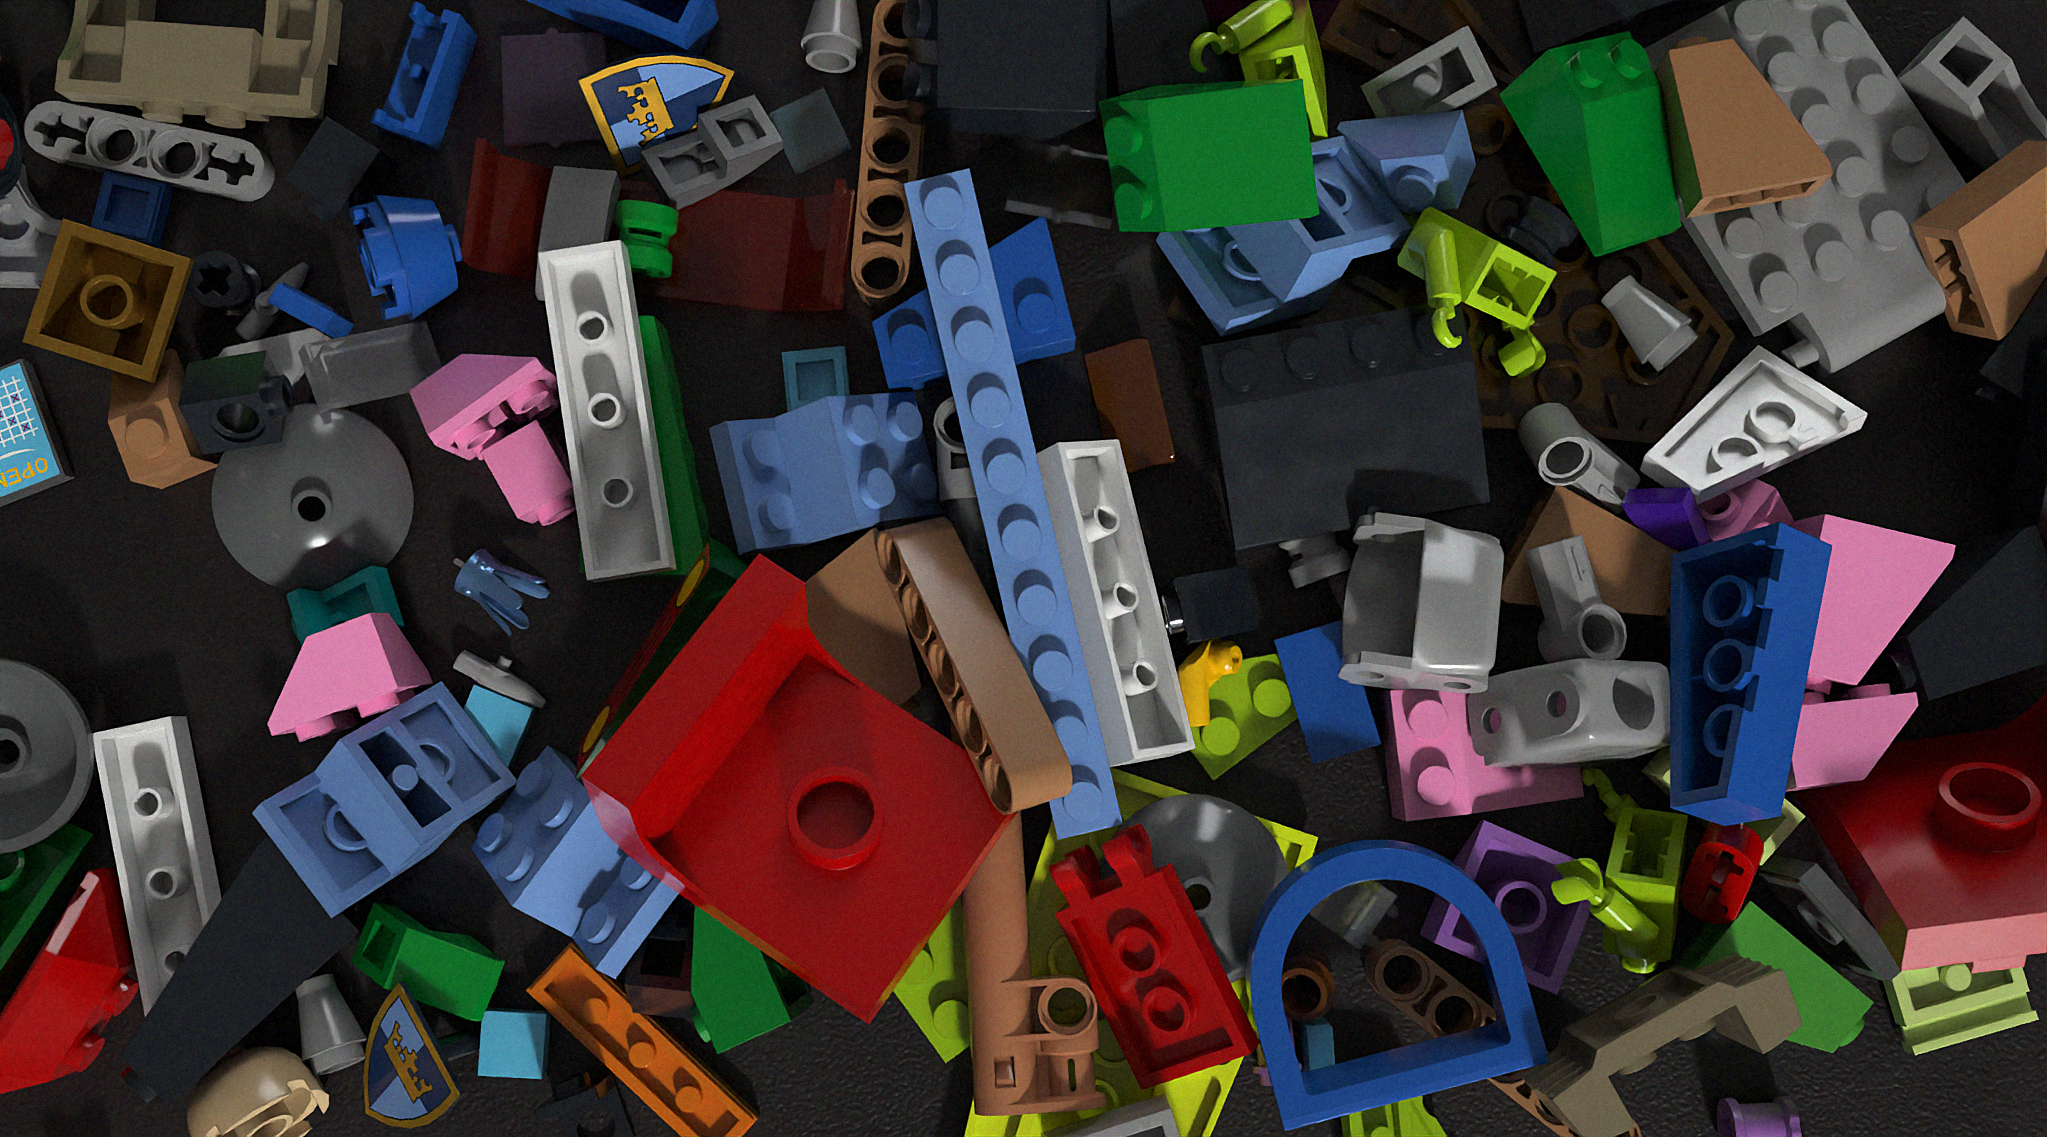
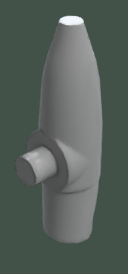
(264, 313)
(498, 678)

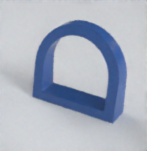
(1408, 1071)

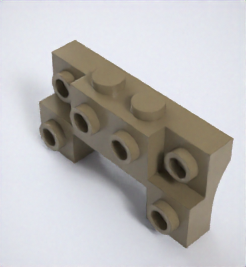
(201, 69)

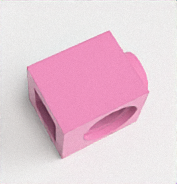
(533, 474)

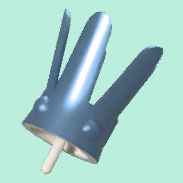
(491, 584)

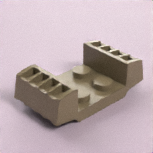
(1731, 994)

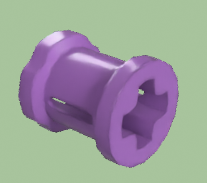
(1758, 1119)

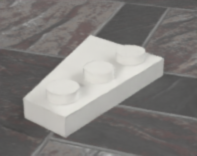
(1749, 426)

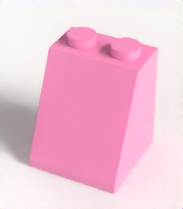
(1867, 595)

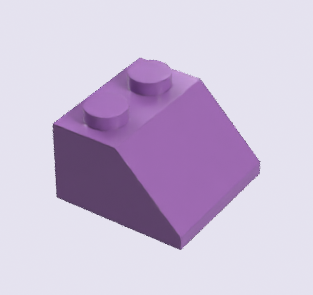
(1518, 881)

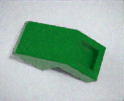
(437, 966)

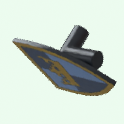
(651, 101)
(408, 1068)

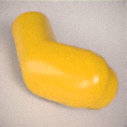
(1203, 670)

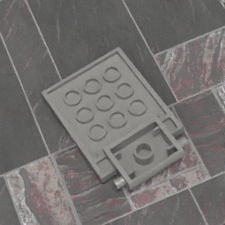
(1845, 258)

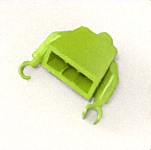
(1275, 43)
(1482, 273)
(1640, 881)

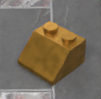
(108, 300)

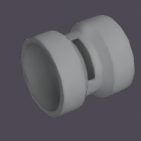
(1316, 558)

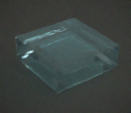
(810, 131)

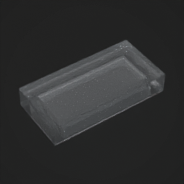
(369, 365)

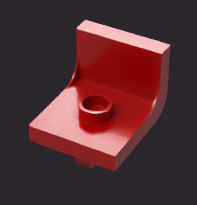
(794, 798)
(1948, 844)

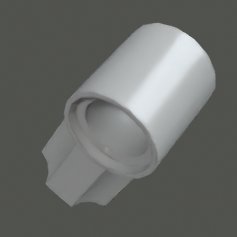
(1574, 458)
(1572, 606)

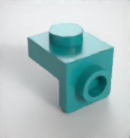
(355, 596)

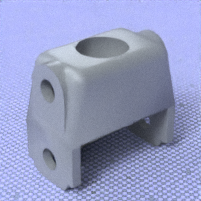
(1421, 606)
(1609, 715)

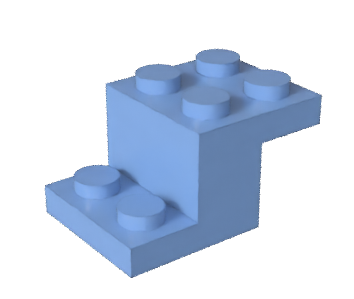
(1288, 267)
(825, 471)
(385, 798)
(565, 868)

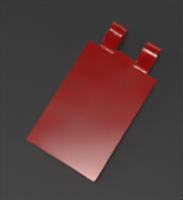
(1149, 961)

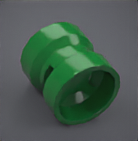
(646, 233)

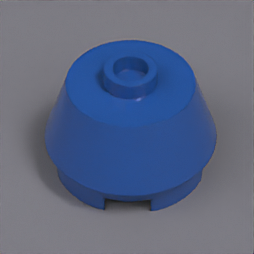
(406, 253)

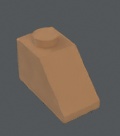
(151, 428)

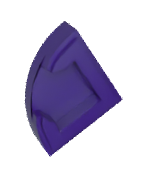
(1667, 516)

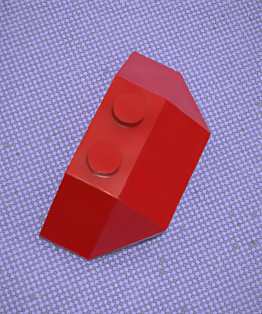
(70, 989)

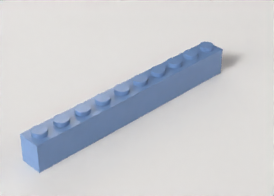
(1010, 487)

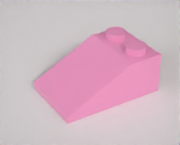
(1439, 773)

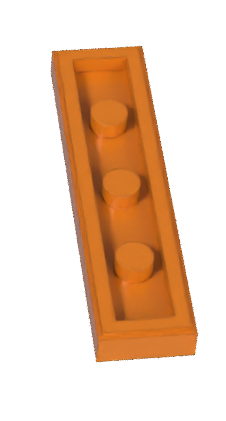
(640, 1049)

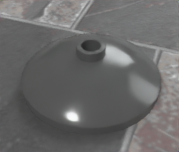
(323, 456)
(53, 758)
(1226, 852)

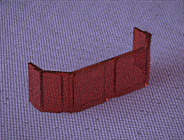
(725, 249)

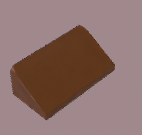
(1131, 404)

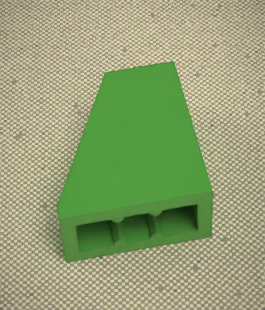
(1825, 1000)

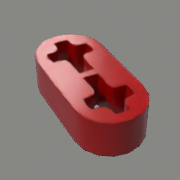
(1732, 877)

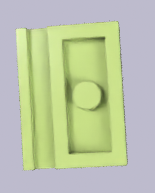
(1953, 1005)

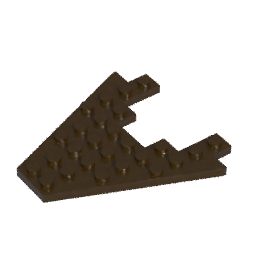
(1587, 354)

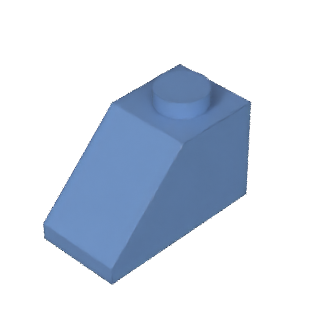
(1416, 157)

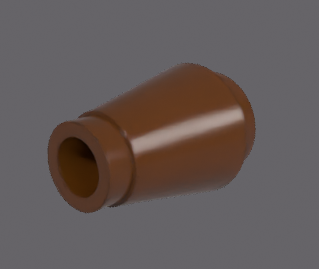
(1306, 998)

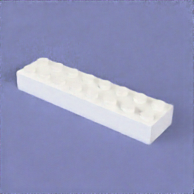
(607, 411)
(1114, 602)
(158, 843)

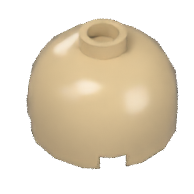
(255, 1095)

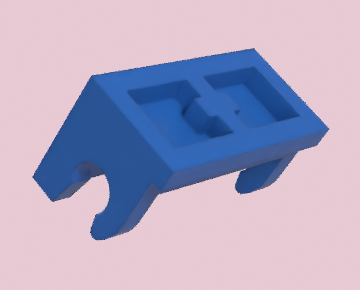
(427, 78)
(1331, 711)

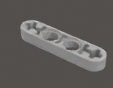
(150, 150)

